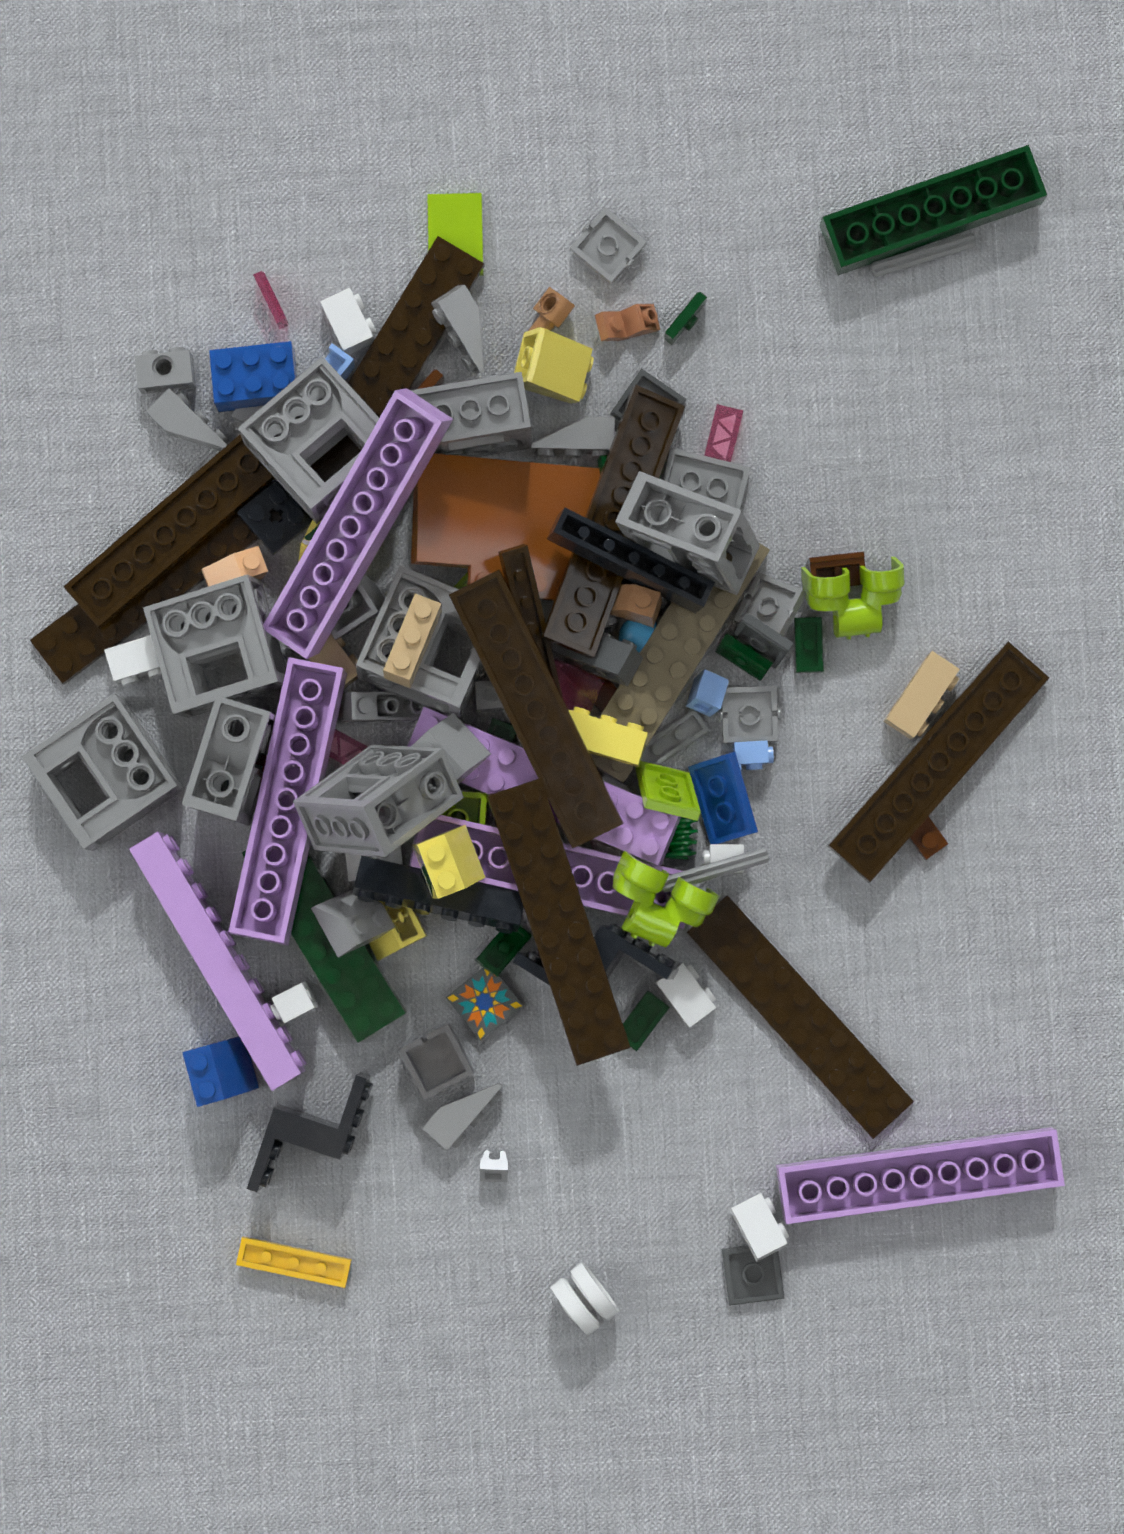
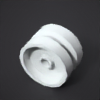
(581, 1301)

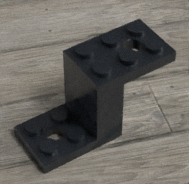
(611, 944)
(309, 1132)

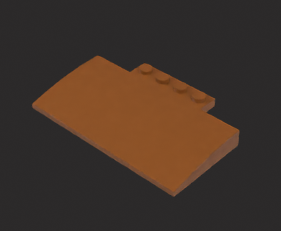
(481, 506)

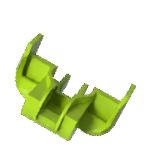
(857, 615)
(649, 919)

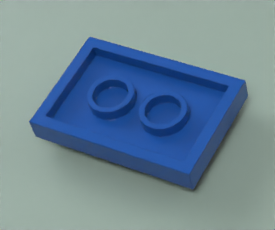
(723, 799)

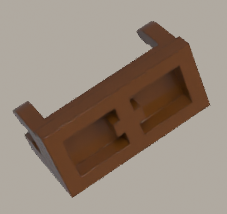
(832, 566)

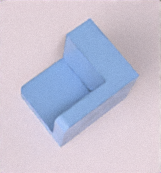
(340, 361)
(707, 693)

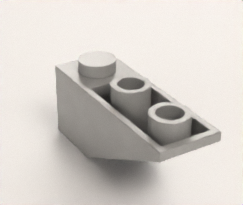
(462, 320)
(179, 421)
(585, 436)
(377, 707)
(454, 1117)

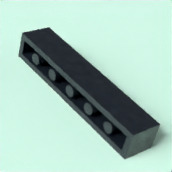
(630, 560)
(406, 886)

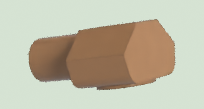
(552, 310)

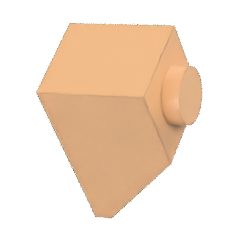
(236, 565)

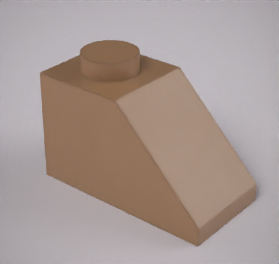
(637, 604)

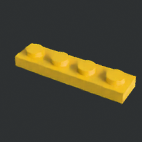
(293, 1262)

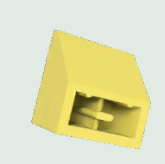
(406, 932)

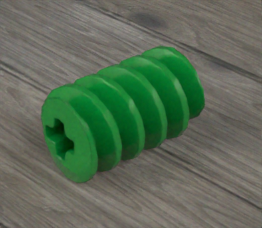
(681, 841)

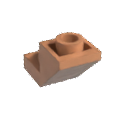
(628, 323)

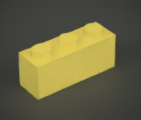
(610, 739)

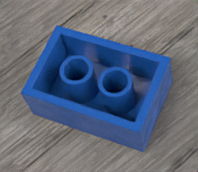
(251, 374)

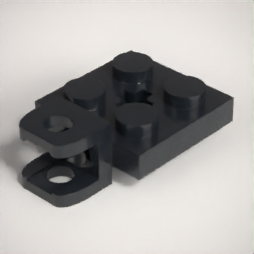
(274, 534)

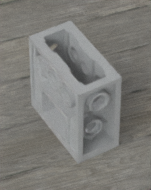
(486, 414)
(302, 427)
(689, 530)
(185, 649)
(431, 686)
(104, 757)
(231, 757)
(378, 800)

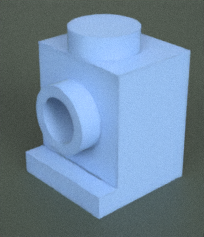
(753, 754)

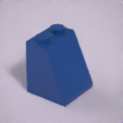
(220, 1071)

